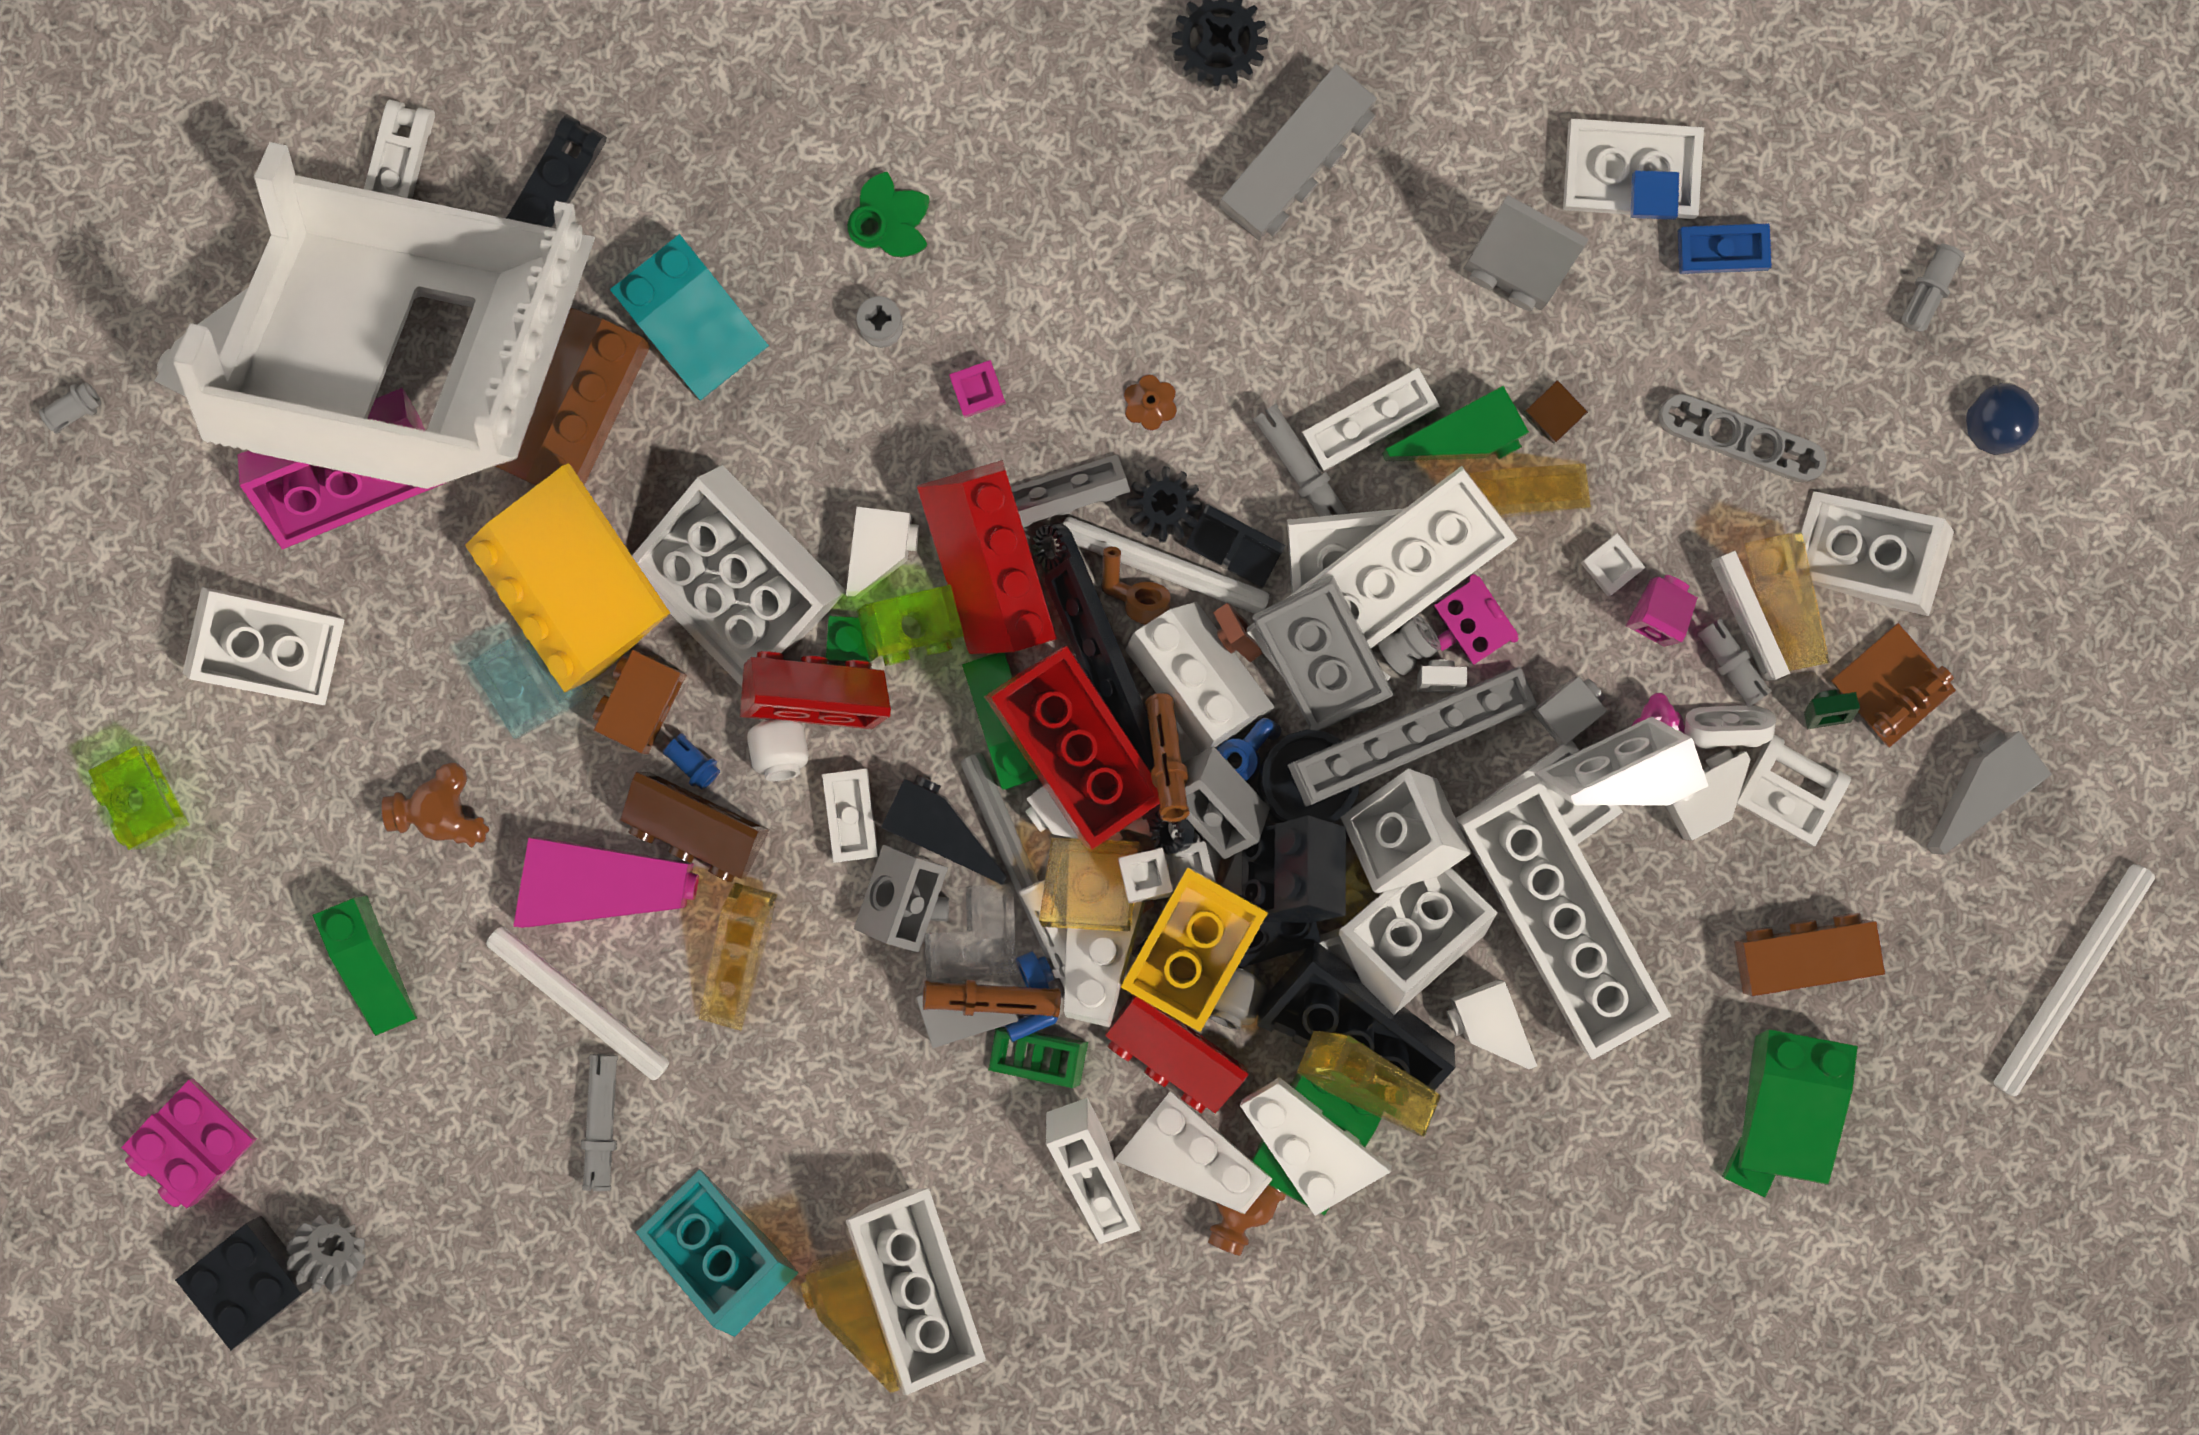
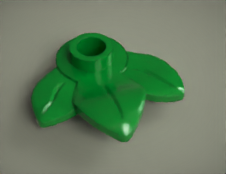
(896, 217)

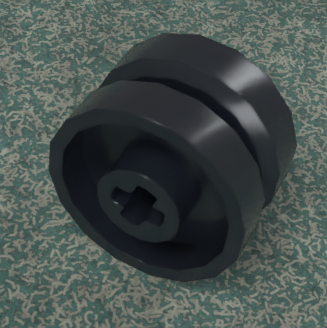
(1279, 790)

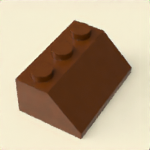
(692, 826)

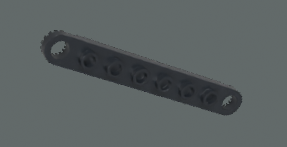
(1102, 659)

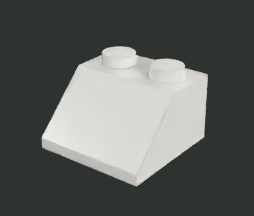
(1405, 832)

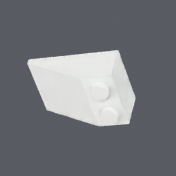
(1876, 551)
(262, 646)
(1633, 767)

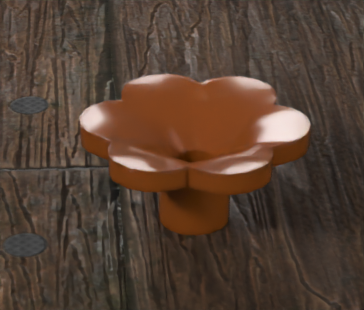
(1148, 414)

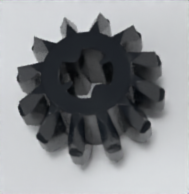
(1159, 519)

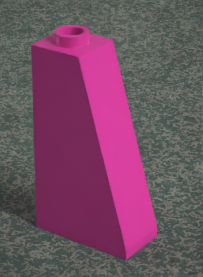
(588, 882)

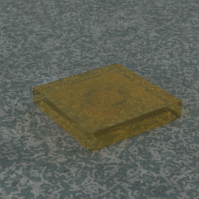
(1086, 886)

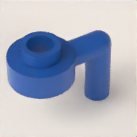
(1249, 747)
(1035, 974)

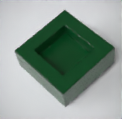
(1831, 709)

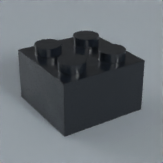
(243, 1283)

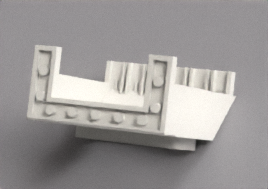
(332, 308)

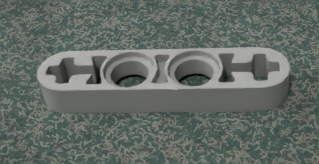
(1743, 433)

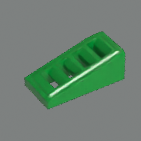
(1075, 1065)

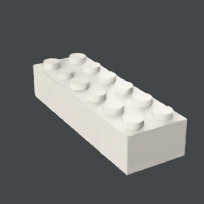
(1563, 917)

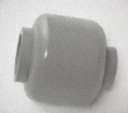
(1240, 999)

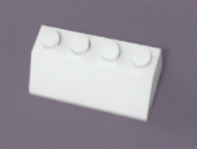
(915, 1289)

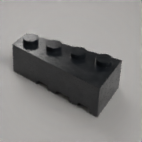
(1329, 997)

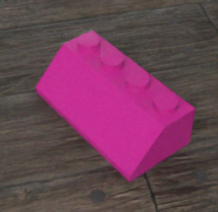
(310, 499)

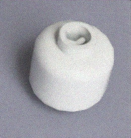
(777, 749)

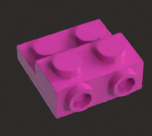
(187, 1145)

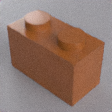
(638, 701)

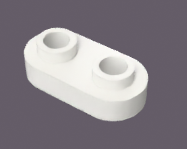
(1730, 726)

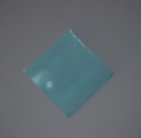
(523, 686)

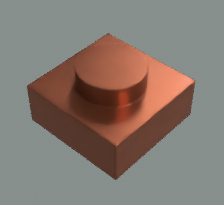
(1234, 633)

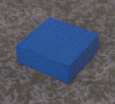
(1654, 195)

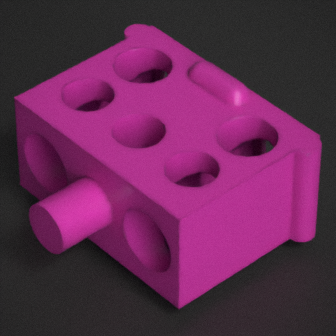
(1485, 614)

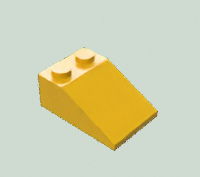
(1194, 949)

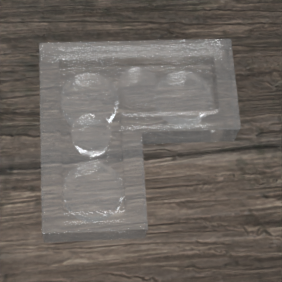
(986, 944)

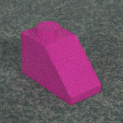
(1663, 611)

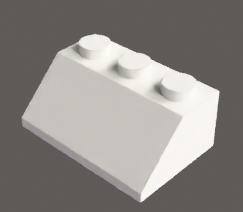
(1208, 683)
(1414, 935)

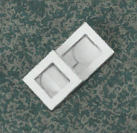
(1156, 874)

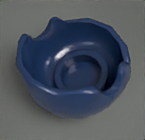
(2002, 419)

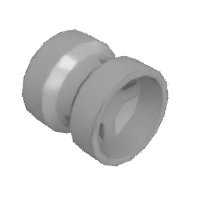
(1410, 643)

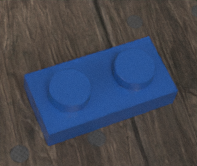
(1724, 248)

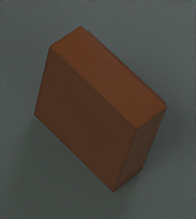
(1555, 412)

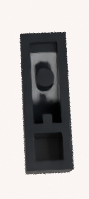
(935, 824)

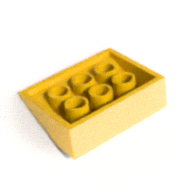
(567, 579)

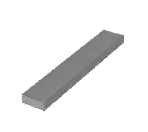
(1412, 736)

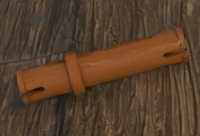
(1169, 772)
(991, 998)

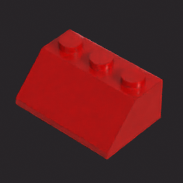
(814, 691)
(1175, 1055)

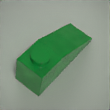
(1469, 433)
(982, 678)
(365, 963)

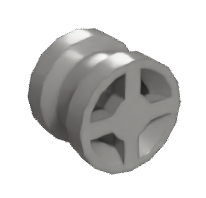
(880, 332)

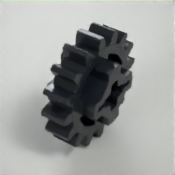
(1205, 53)

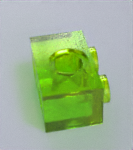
(931, 608)
(160, 810)

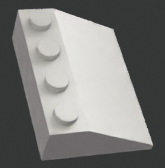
(734, 573)

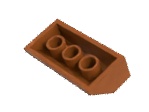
(579, 397)

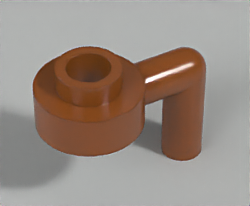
(1143, 600)

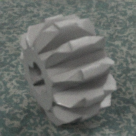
(313, 1266)

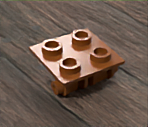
(1895, 684)

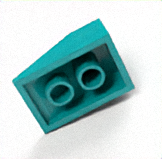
(689, 317)
(716, 1254)

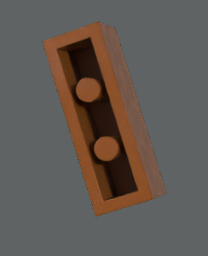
(1809, 955)

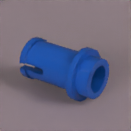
(692, 762)

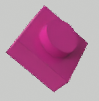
(977, 389)

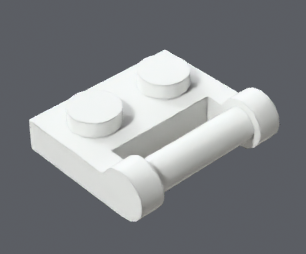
(1786, 803)

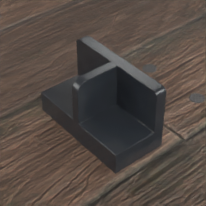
(1234, 546)

